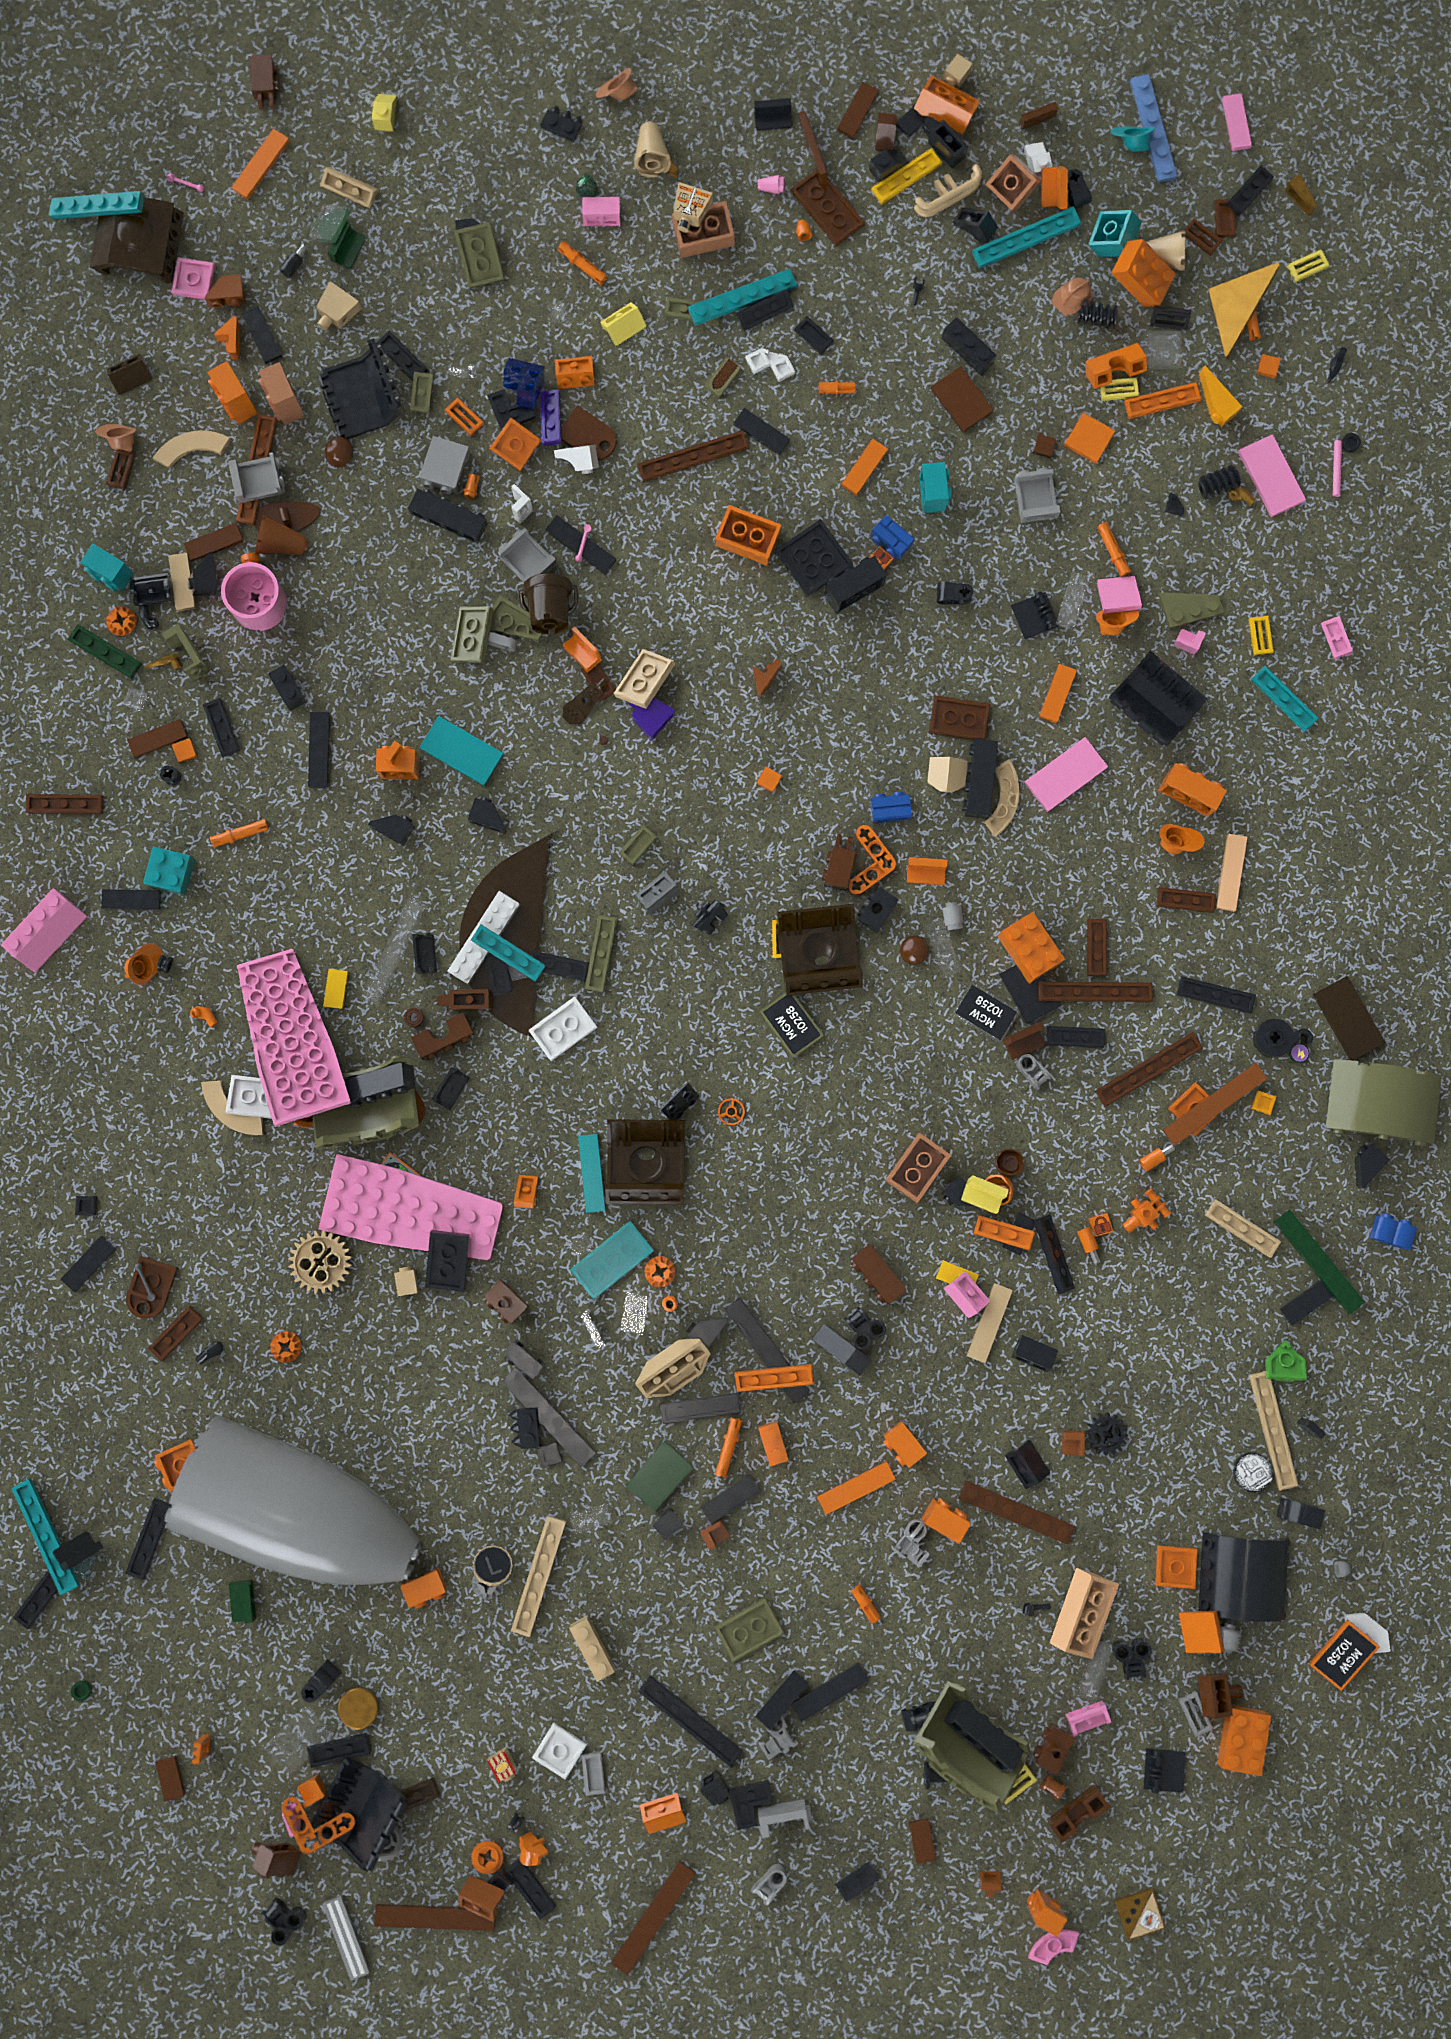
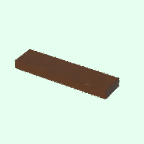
(813, 148)
(64, 804)

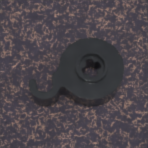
(1284, 1034)

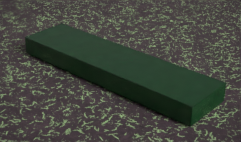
(104, 651)

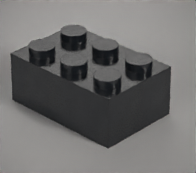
(854, 584)

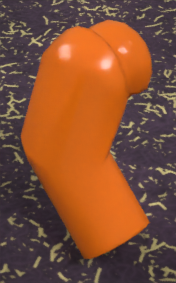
(204, 1013)

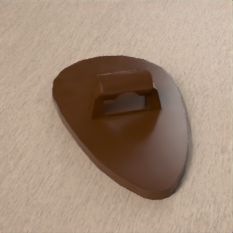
(290, 514)

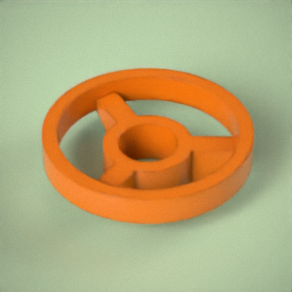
(726, 1113)

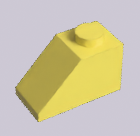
(384, 112)

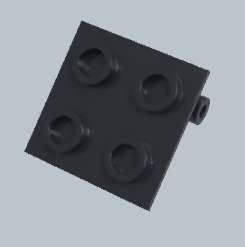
(1035, 615)
(679, 1102)
(1164, 1770)

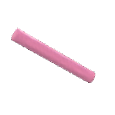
(1337, 468)

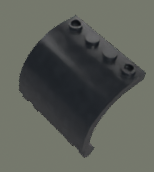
(1244, 1577)

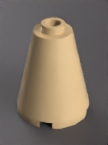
(651, 151)
(1171, 249)

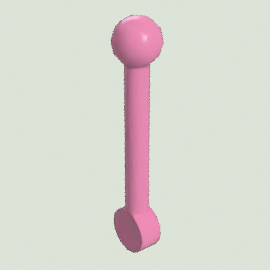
(171, 178)
(587, 528)

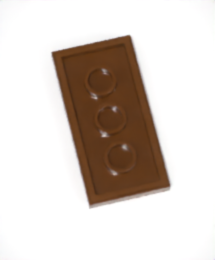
(828, 208)

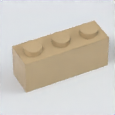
(592, 1648)

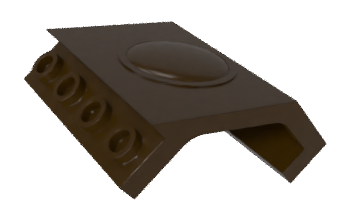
(139, 240)
(818, 933)
(639, 1180)

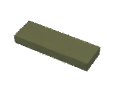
(678, 309)

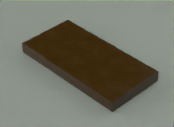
(1349, 1018)

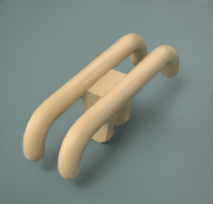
(948, 198)

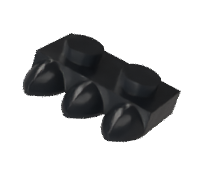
(562, 124)
(526, 1427)

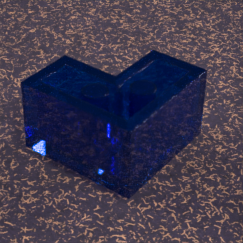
(526, 379)

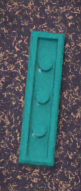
(1284, 699)
(508, 952)
(591, 1173)

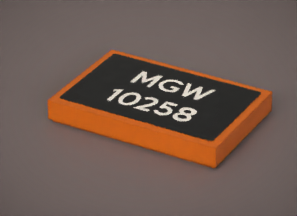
(1344, 1655)

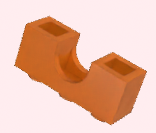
(1128, 359)
(1046, 1912)

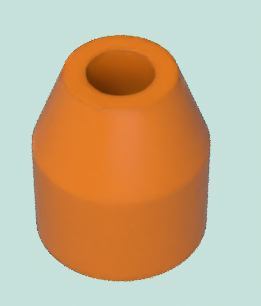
(802, 228)

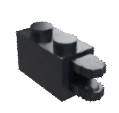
(945, 141)

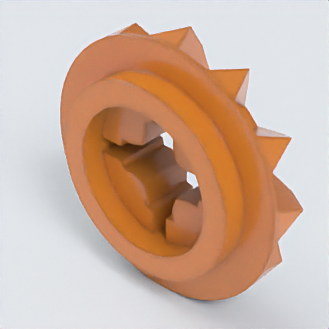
(128, 624)
(662, 1262)
(295, 1347)
(478, 1860)

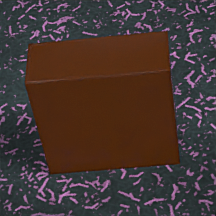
(1044, 446)

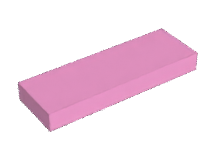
(1236, 122)

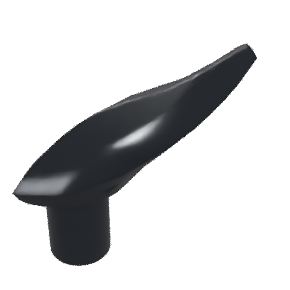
(1336, 363)

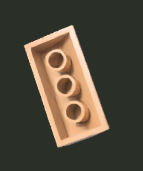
(1084, 1613)

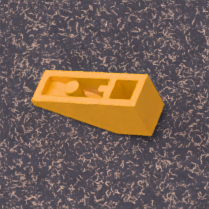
(1219, 400)

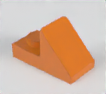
(231, 335)
(526, 1191)

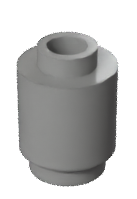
(953, 916)

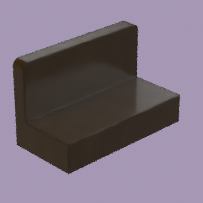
(129, 374)

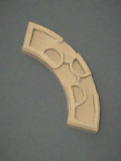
(189, 442)
(1008, 799)
(217, 1102)

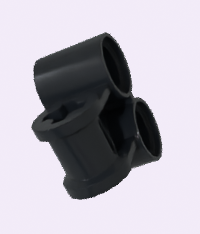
(863, 1327)
(1132, 1660)
(320, 1681)
(916, 1717)
(282, 1920)

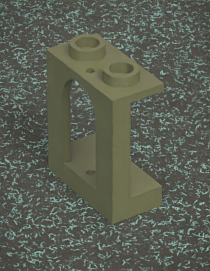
(177, 637)

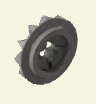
(480, 1590)

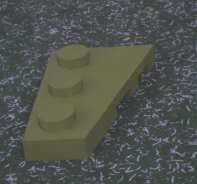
(1189, 608)
(512, 620)

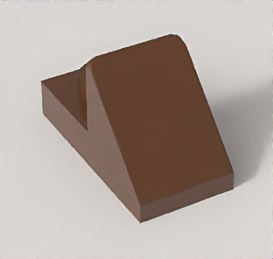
(885, 131)

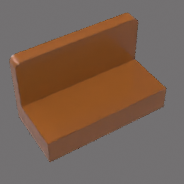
(480, 1898)

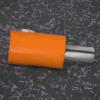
(1155, 1158)
(1089, 1243)

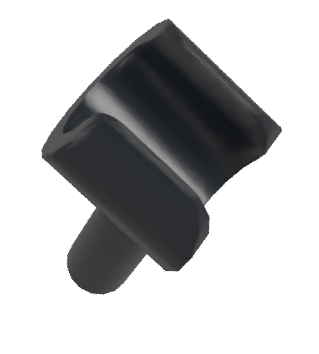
(917, 288)
(1028, 1608)

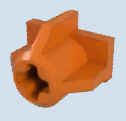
(531, 1849)

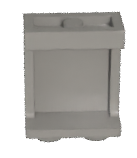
(444, 465)
(256, 478)
(1036, 495)
(525, 556)
(783, 1812)

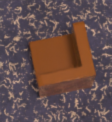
(1073, 1443)
(714, 1534)

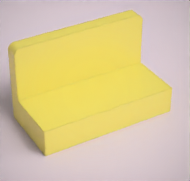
(624, 323)
(984, 1194)

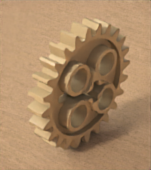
(306, 1251)

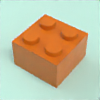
(405, 767)
(945, 1520)

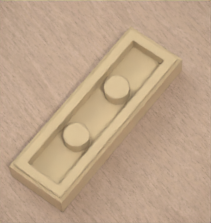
(180, 573)

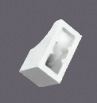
(1037, 157)
(582, 458)

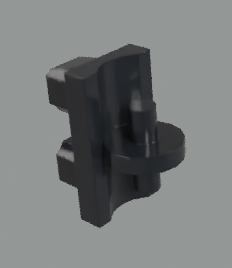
(707, 913)

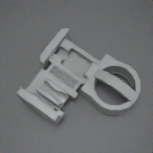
(907, 1546)
(778, 1741)

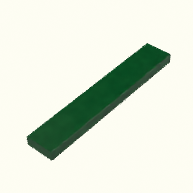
(1319, 1262)

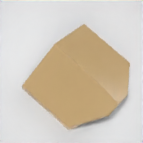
(947, 773)

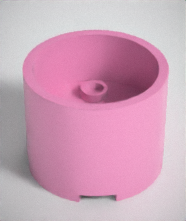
(244, 585)

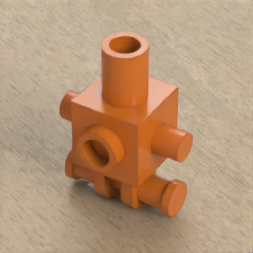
(1144, 1213)

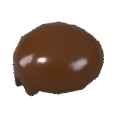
(338, 451)
(914, 950)
(1013, 1165)

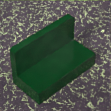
(346, 247)
(242, 1601)

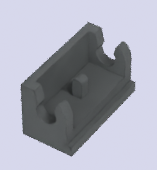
(657, 893)

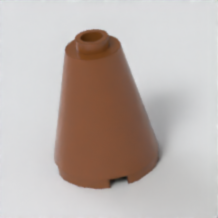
(279, 539)

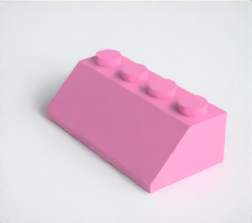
(44, 930)

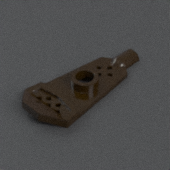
(579, 707)

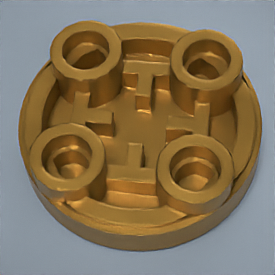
(358, 1708)

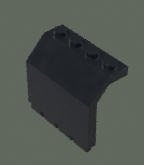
(360, 393)
(1157, 699)
(371, 1802)

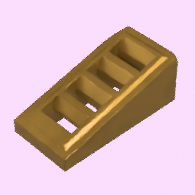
(1301, 195)

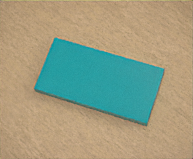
(461, 751)
(612, 1260)

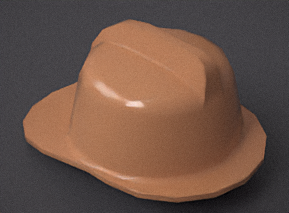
(619, 87)
(1072, 296)
(118, 436)

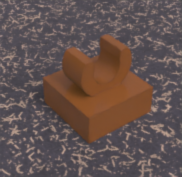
(990, 1882)

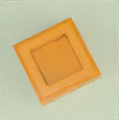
(1263, 1102)

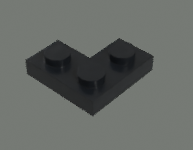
(504, 410)
(744, 1800)

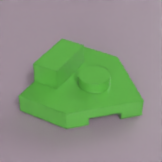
(1285, 1365)

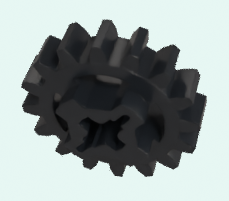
(1110, 1425)

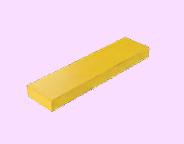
(906, 176)

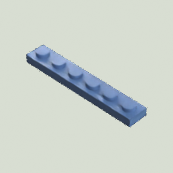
(1151, 117)

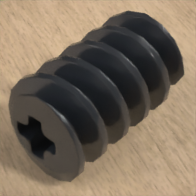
(1098, 313)
(1218, 480)

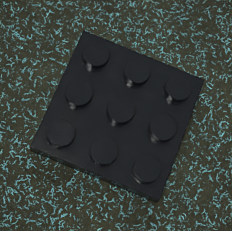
(813, 557)

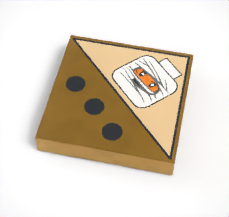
(1140, 1914)

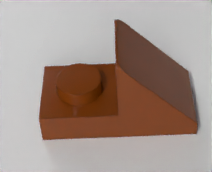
(763, 680)

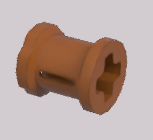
(1053, 1786)

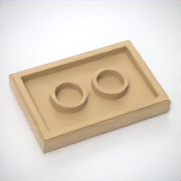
(644, 678)

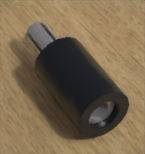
(292, 262)

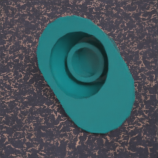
(1134, 138)

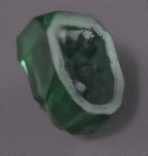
(586, 186)

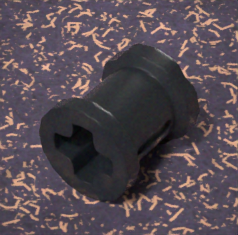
(165, 775)

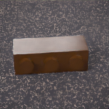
(877, 1274)

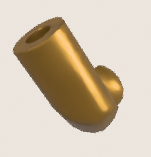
(1241, 494)

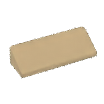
(349, 187)

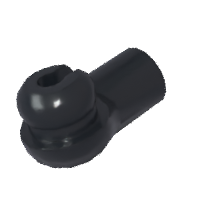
(145, 618)
(209, 1352)

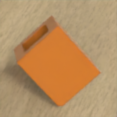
(312, 1790)

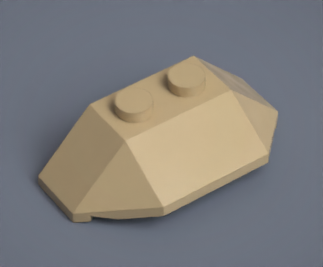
(673, 1368)

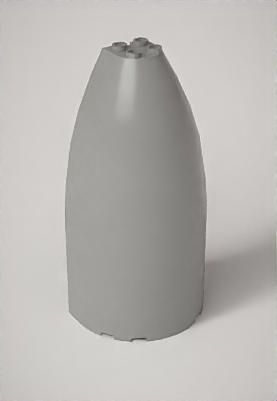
(287, 1510)

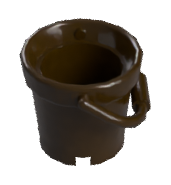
(548, 601)

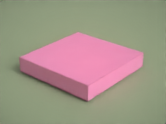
(192, 278)
(1119, 594)

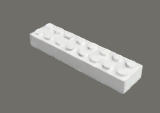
(471, 955)

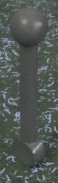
(151, 1296)

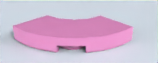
(1049, 1945)

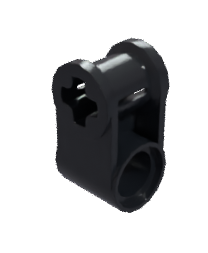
(1078, 192)
(951, 593)

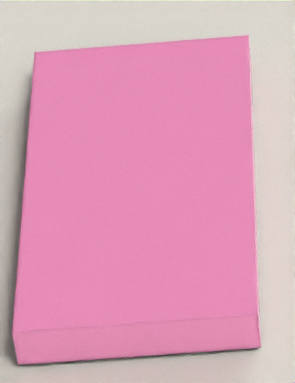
(1271, 475)
(1066, 774)

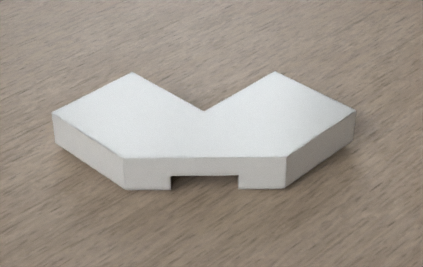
(778, 362)
(1372, 1629)

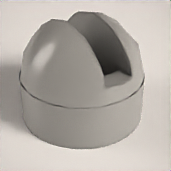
(1341, 1568)

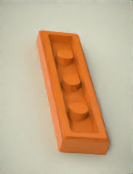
(260, 164)
(1162, 400)
(774, 1377)
(856, 1488)

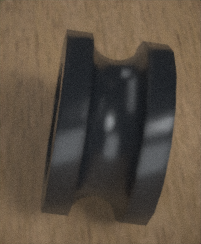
(164, 964)
(515, 1823)

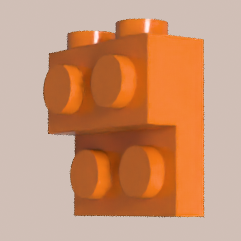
(172, 1462)

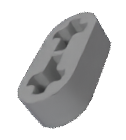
(502, 642)

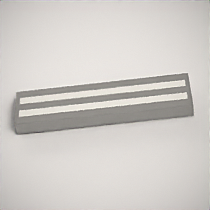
(346, 1937)

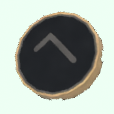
(492, 1565)

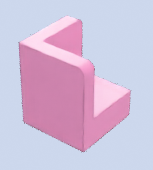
(1188, 641)

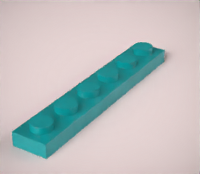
(96, 205)
(1026, 237)
(741, 297)
(44, 1534)

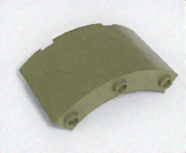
(1383, 1101)
(369, 1121)
(959, 1761)

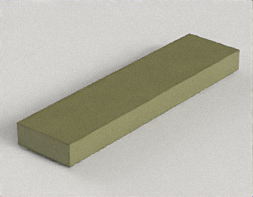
(601, 953)

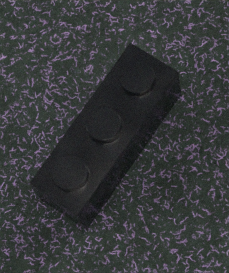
(969, 346)

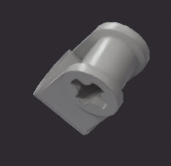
(1033, 1072)
(767, 1886)

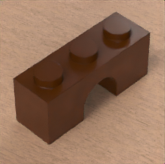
(459, 1031)
(1086, 1805)

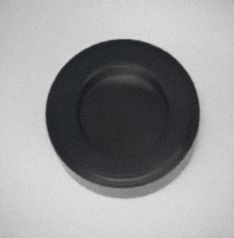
(1351, 442)

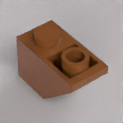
(227, 291)

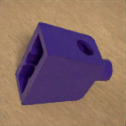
(652, 718)

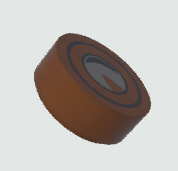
(413, 1017)

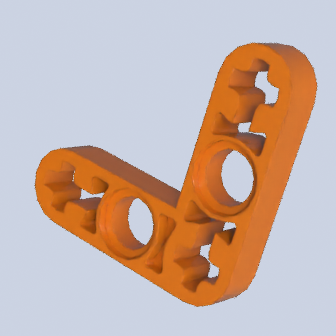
(877, 866)
(308, 1832)

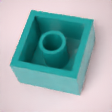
(1113, 232)
(934, 487)
(106, 568)
(169, 870)

